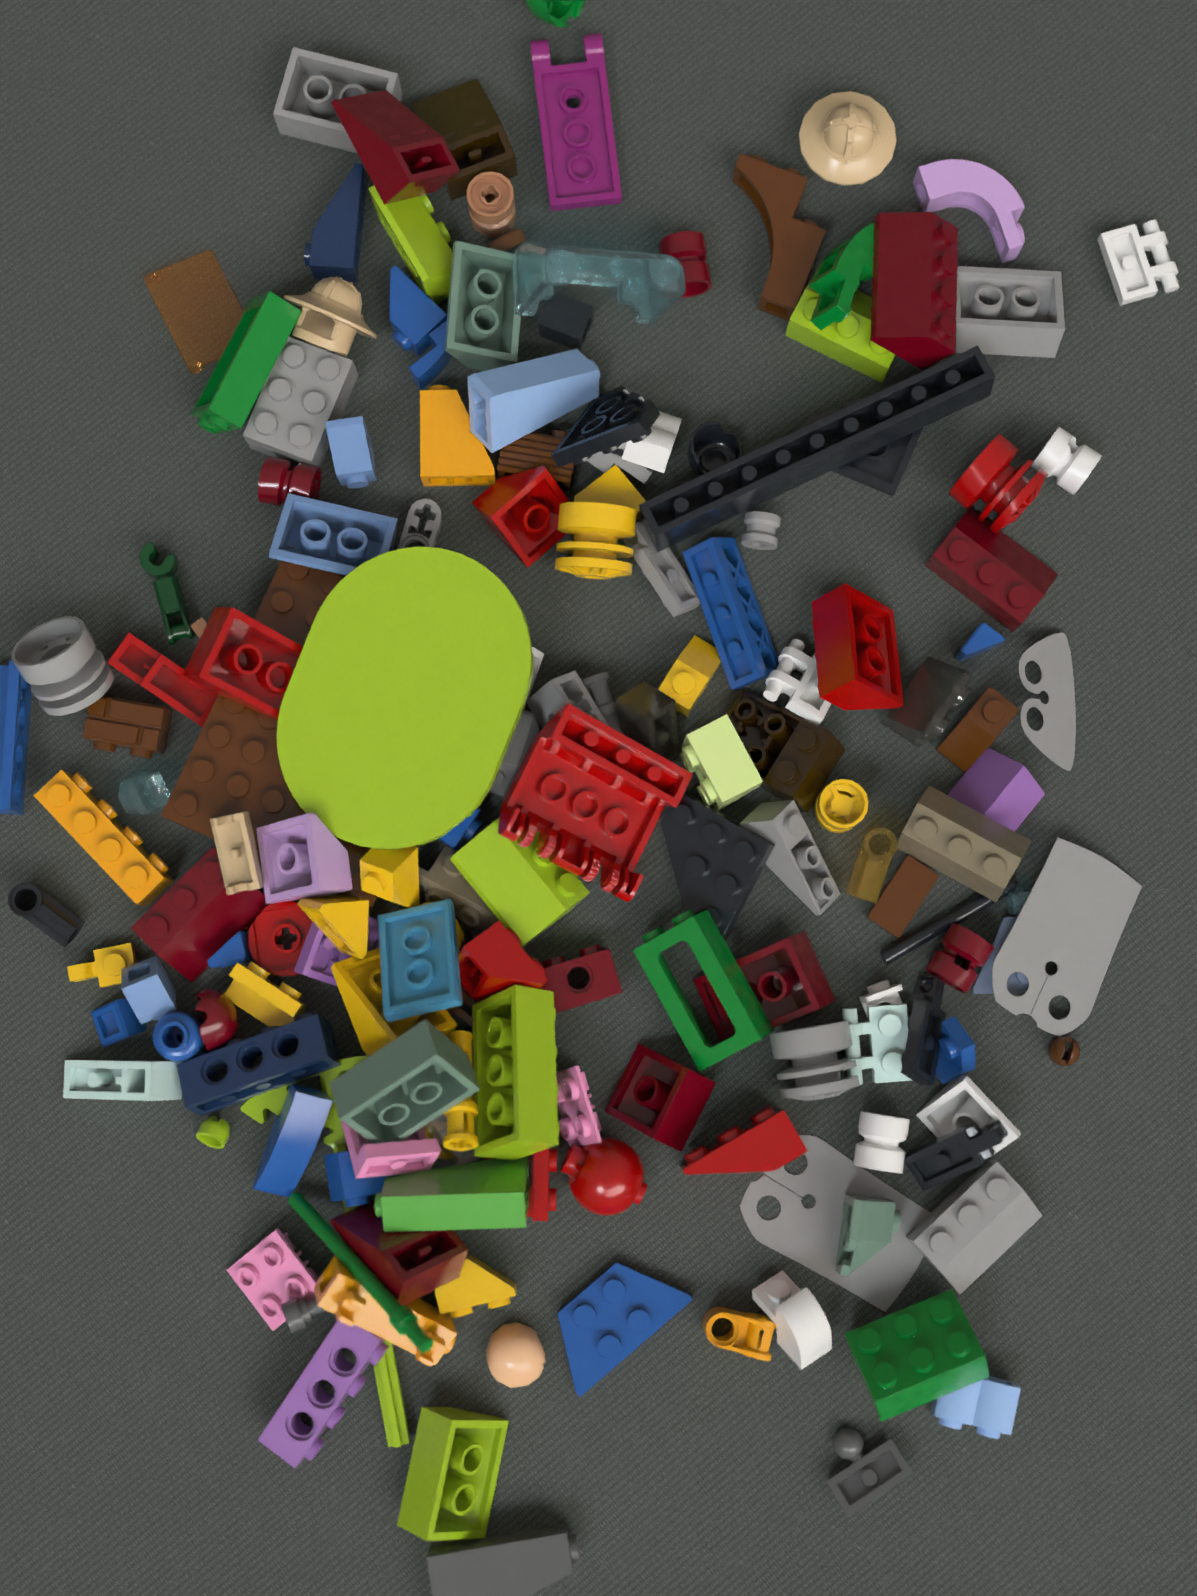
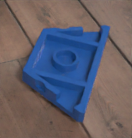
(613, 1320)

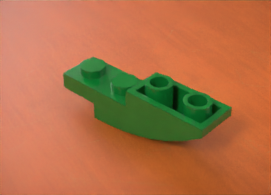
(841, 275)

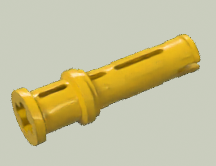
(461, 1117)

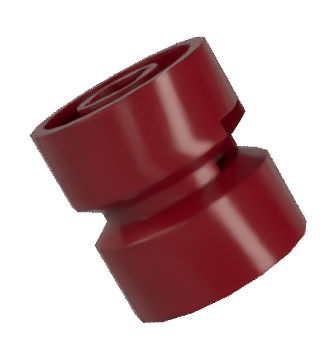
(691, 252)
(280, 478)
(967, 947)

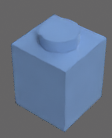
(148, 990)

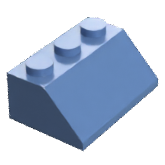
(330, 535)

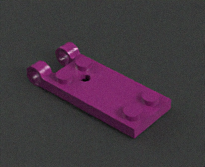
(577, 140)

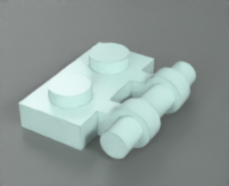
(887, 1037)

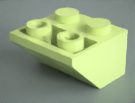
(719, 763)

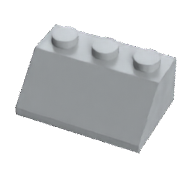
(1009, 311)
(975, 1225)

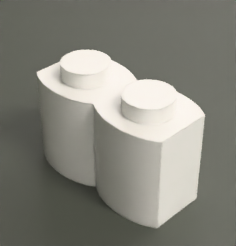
(656, 448)

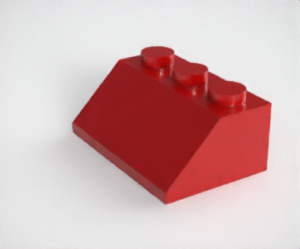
(856, 651)

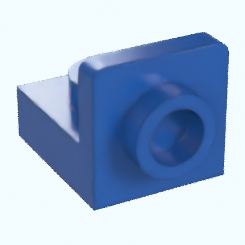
(955, 1052)

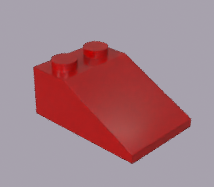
(244, 661)

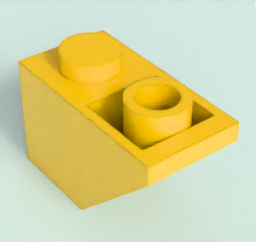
(474, 1287)

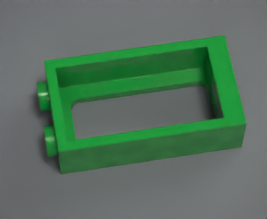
(245, 363)
(724, 976)

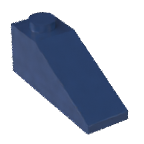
(339, 231)

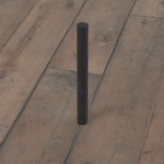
(940, 925)

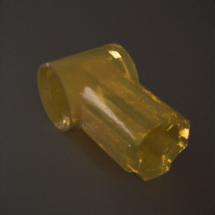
(869, 868)

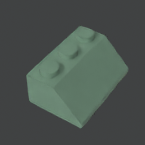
(481, 308)

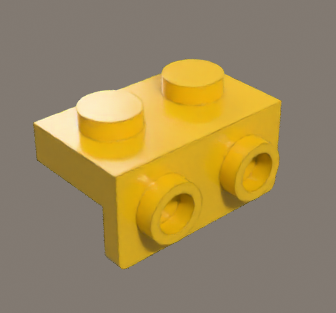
(263, 998)

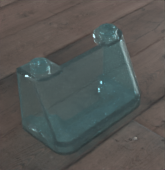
(642, 277)

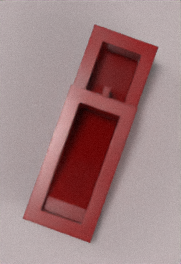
(162, 678)

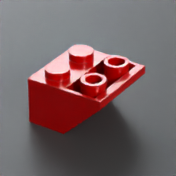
(496, 963)

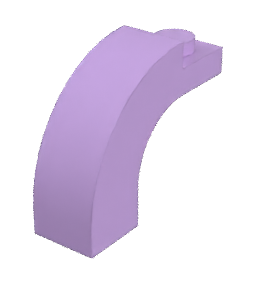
(978, 189)

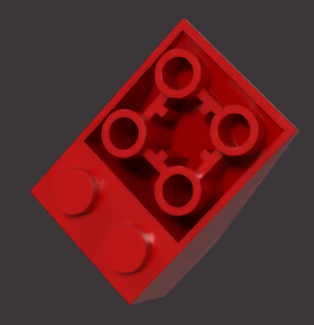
(756, 1148)

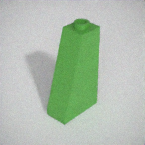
(457, 1197)

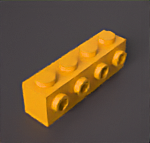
(103, 838)

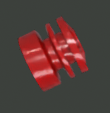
(998, 484)

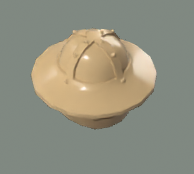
(847, 138)
(330, 315)

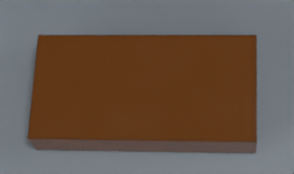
(902, 896)

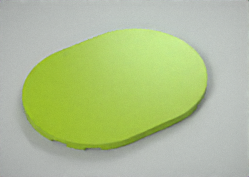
(405, 698)

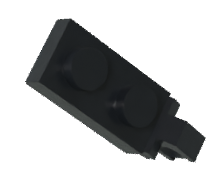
(924, 1032)
(954, 1153)

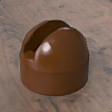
(1057, 1047)

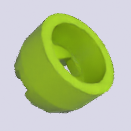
(214, 1132)

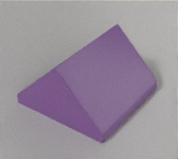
(998, 789)

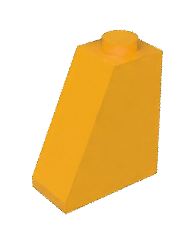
(447, 447)

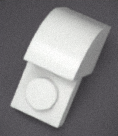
(798, 1319)

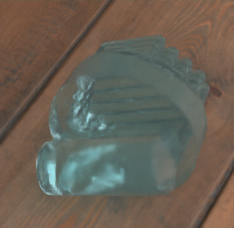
(143, 793)

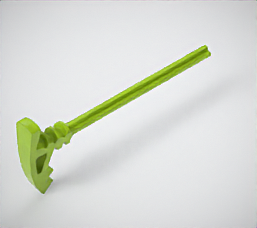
(386, 1369)

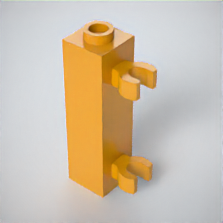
(352, 1304)

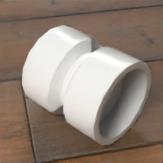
(1066, 460)
(881, 1142)

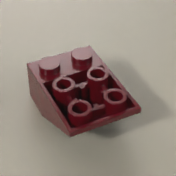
(395, 146)
(402, 1261)

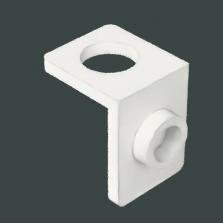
(881, 993)

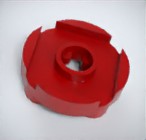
(269, 926)

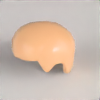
(515, 1355)

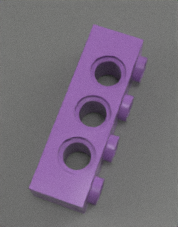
(286, 1432)

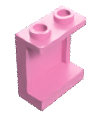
(390, 1158)

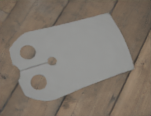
(1067, 919)
(814, 1233)

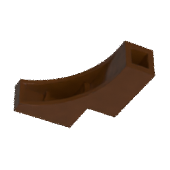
(791, 241)

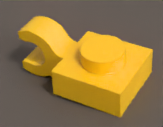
(106, 966)

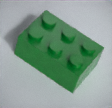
(917, 1355)

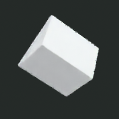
(961, 1105)

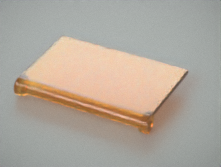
(196, 307)

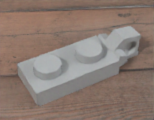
(663, 573)

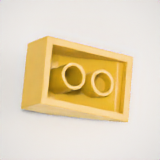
(362, 994)

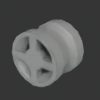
(761, 530)

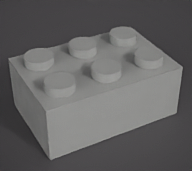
(310, 87)
(297, 400)

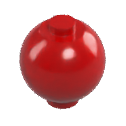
(605, 1176)

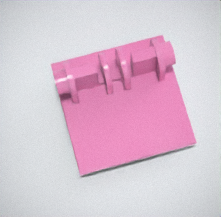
(577, 1120)
(274, 1275)

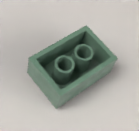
(404, 1085)

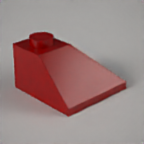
(524, 512)

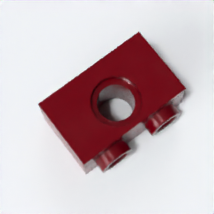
(602, 983)

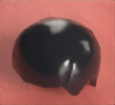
(712, 448)

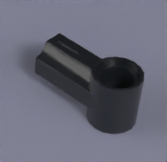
(47, 915)

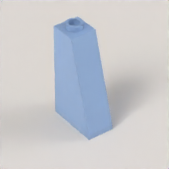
(528, 395)

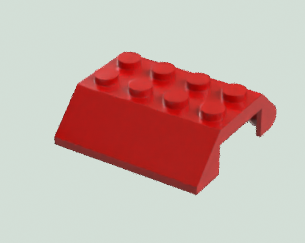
(590, 799)

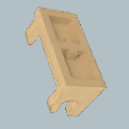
(237, 852)

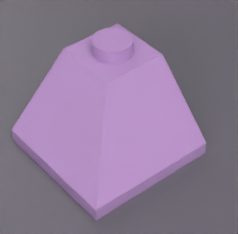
(302, 860)

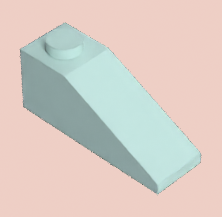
(122, 1080)

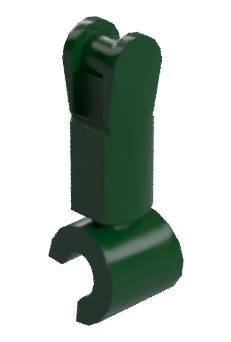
(167, 591)

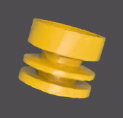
(596, 537)

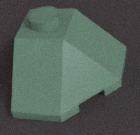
(864, 1230)

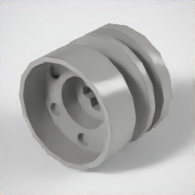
(62, 665)
(814, 1060)

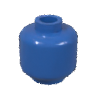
(168, 1035)

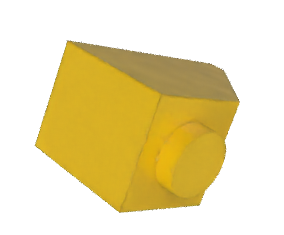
(691, 674)
(392, 875)

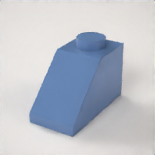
(351, 451)

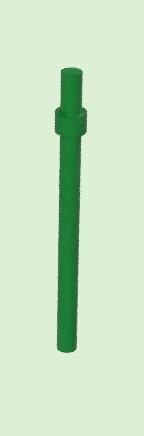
(400, 1316)

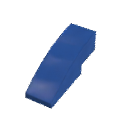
(292, 1140)

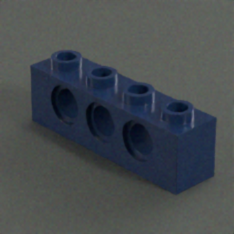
(314, 1055)

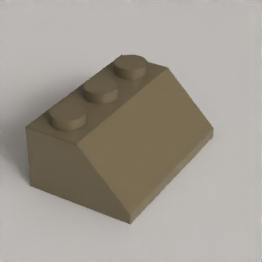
(962, 843)

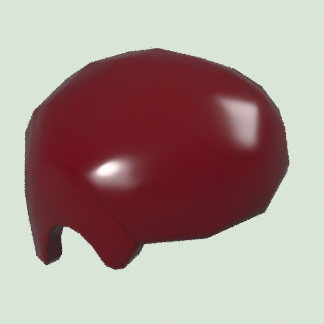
(220, 1018)

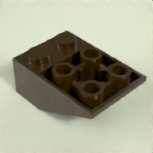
(471, 133)
(786, 750)

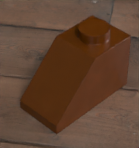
(977, 729)

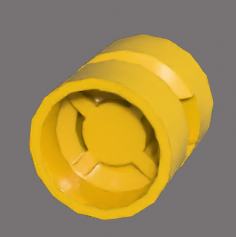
(840, 806)

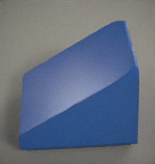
(980, 641)
(232, 952)
(116, 1022)

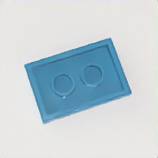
(419, 960)

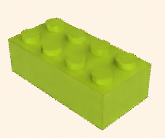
(515, 1073)

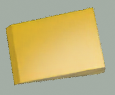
(612, 488)
(341, 920)

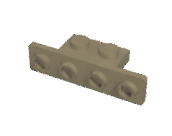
(447, 882)

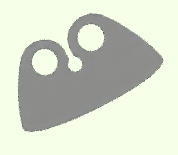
(1058, 732)

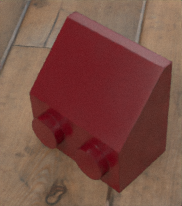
(659, 1097)

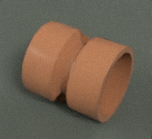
(491, 204)

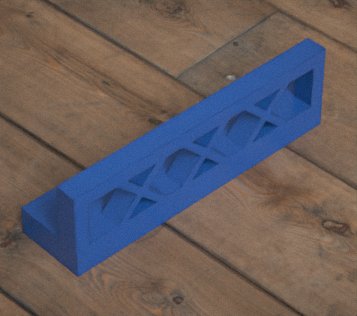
(730, 612)
(14, 737)

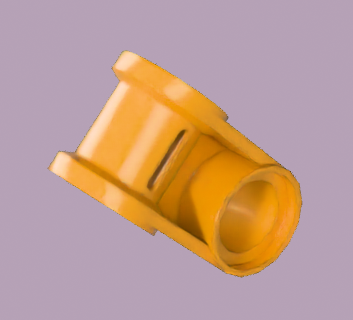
(748, 1334)

